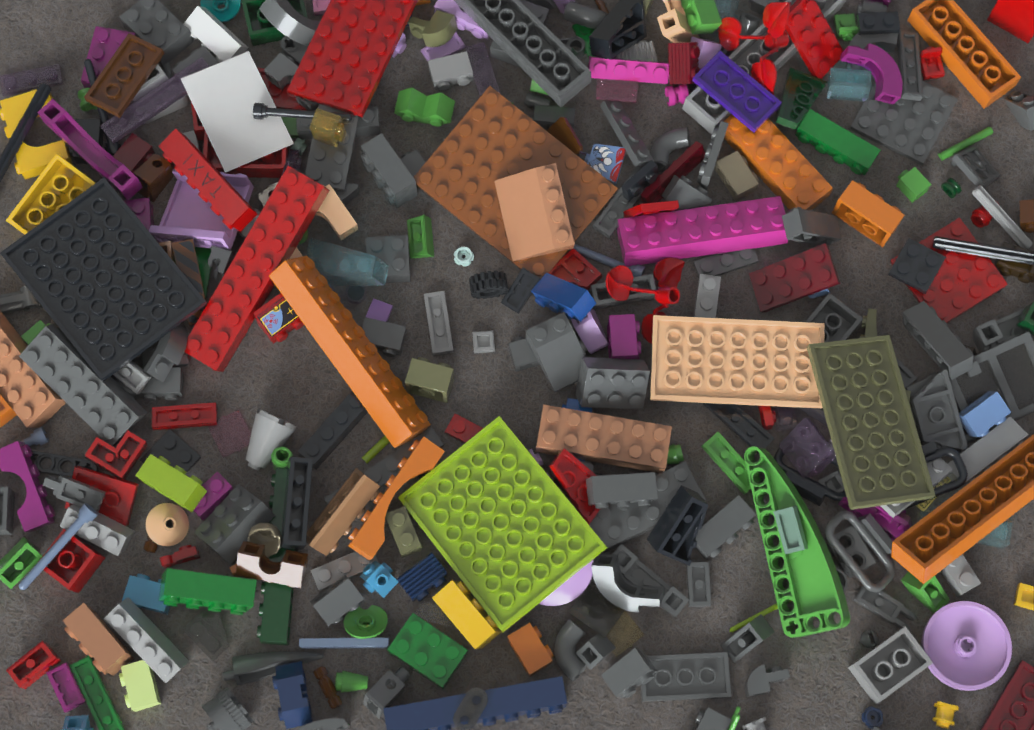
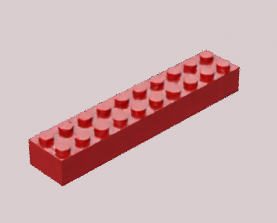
(247, 278)

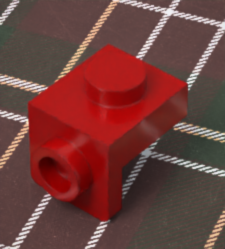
(931, 63)

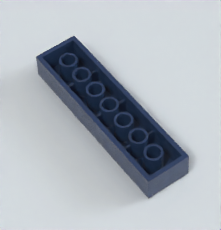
(503, 703)

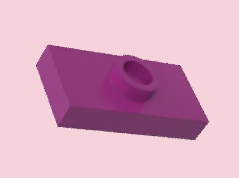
(66, 687)

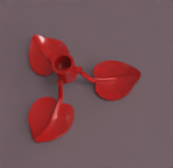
(775, 19)
(667, 274)

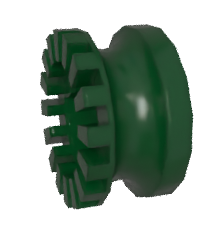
(951, 187)

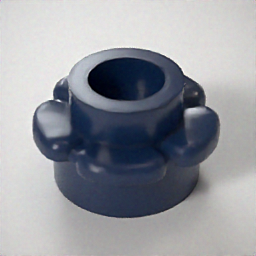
(878, 717)

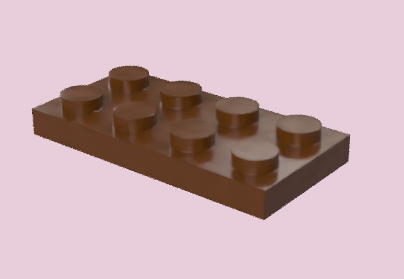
(124, 75)

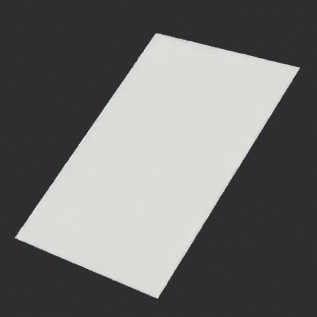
(225, 104)

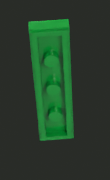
(96, 695)

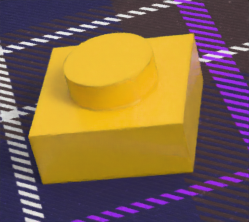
(1024, 596)

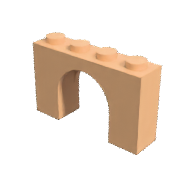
(674, 23)
(336, 215)

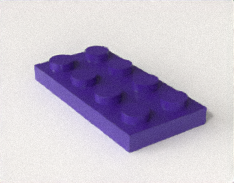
(736, 91)

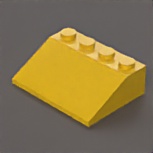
(50, 192)

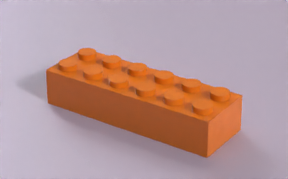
(964, 49)
(778, 164)

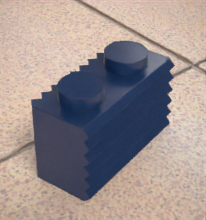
(423, 577)

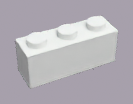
(214, 35)

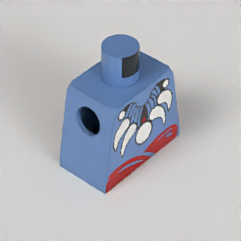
(605, 160)

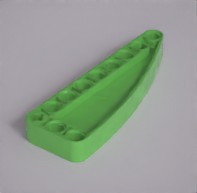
(810, 572)

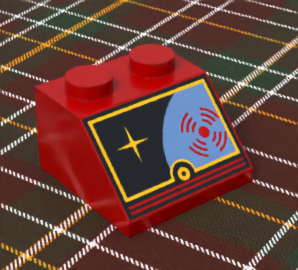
(277, 319)

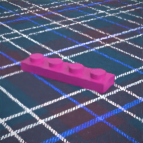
(629, 70)

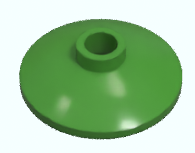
(366, 623)

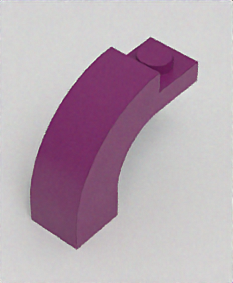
(882, 67)

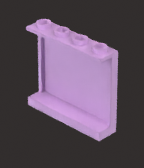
(192, 217)

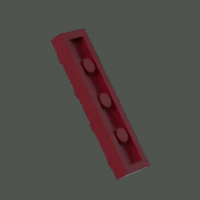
(679, 167)

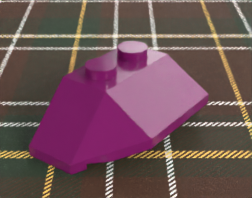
(892, 526)

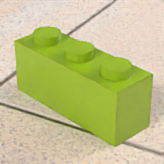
(172, 482)

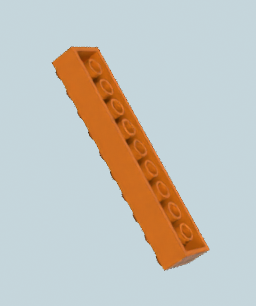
(350, 350)
(968, 515)

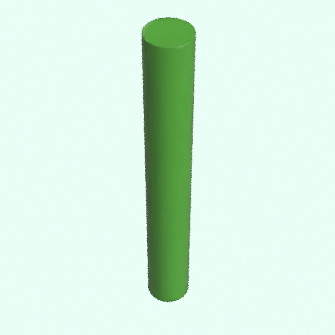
(965, 143)

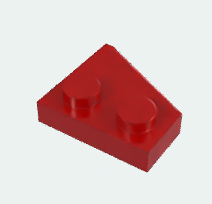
(576, 270)

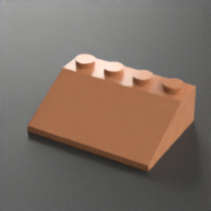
(534, 213)

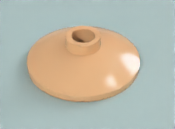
(157, 528)

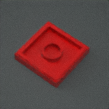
(651, 208)

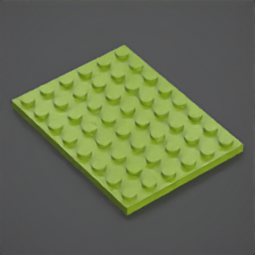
(502, 523)

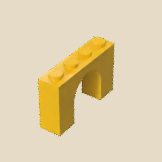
(30, 159)

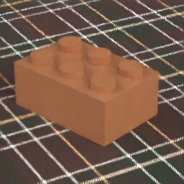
(97, 640)

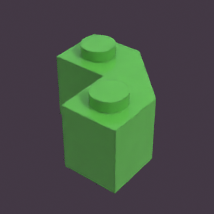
(430, 109)

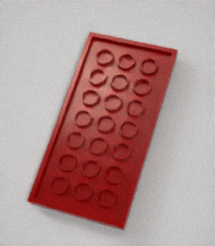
(350, 52)

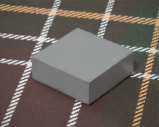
(483, 341)

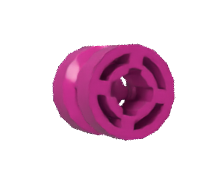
(676, 94)

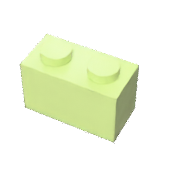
(140, 686)

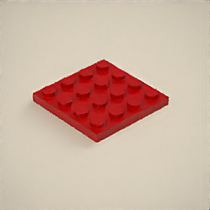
(962, 278)

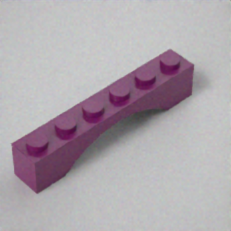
(89, 150)

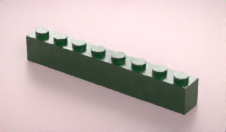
(278, 598)

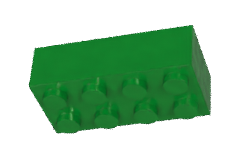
(207, 590)

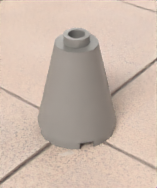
(266, 435)

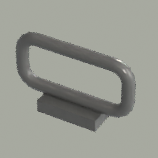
(874, 537)

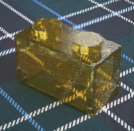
(327, 127)

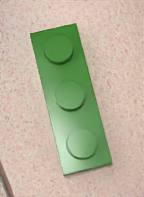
(729, 461)

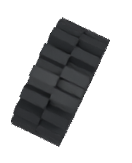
(488, 284)

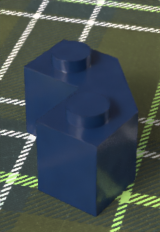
(293, 695)

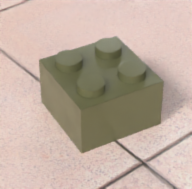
(429, 379)

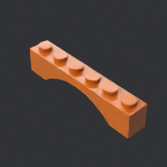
(371, 534)

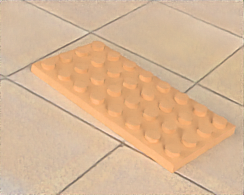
(734, 361)

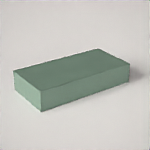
(790, 530)

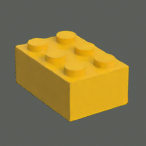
(467, 614)

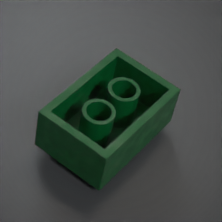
(259, 28)

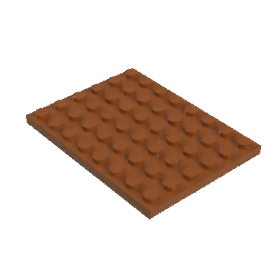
(497, 143)

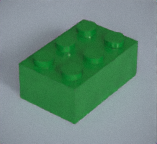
(427, 651)

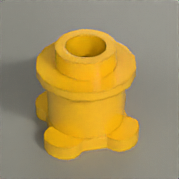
(944, 714)

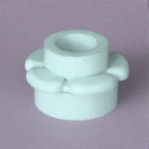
(463, 261)

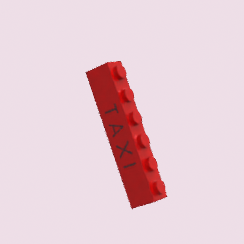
(207, 180)

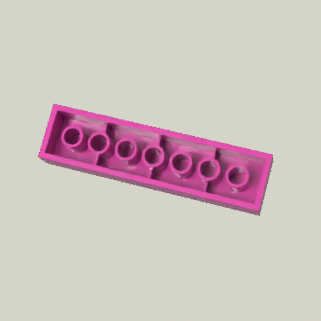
(702, 231)

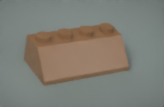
(341, 512)

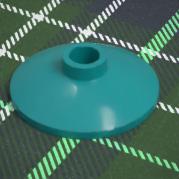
(225, 14)

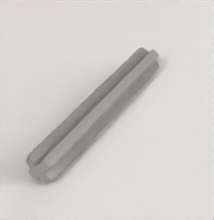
(1002, 217)

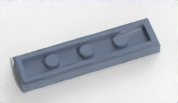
(338, 643)

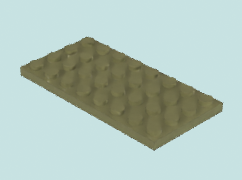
(870, 422)

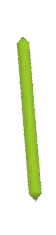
(736, 627)

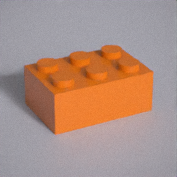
(868, 213)

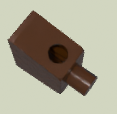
(156, 174)

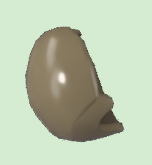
(267, 535)

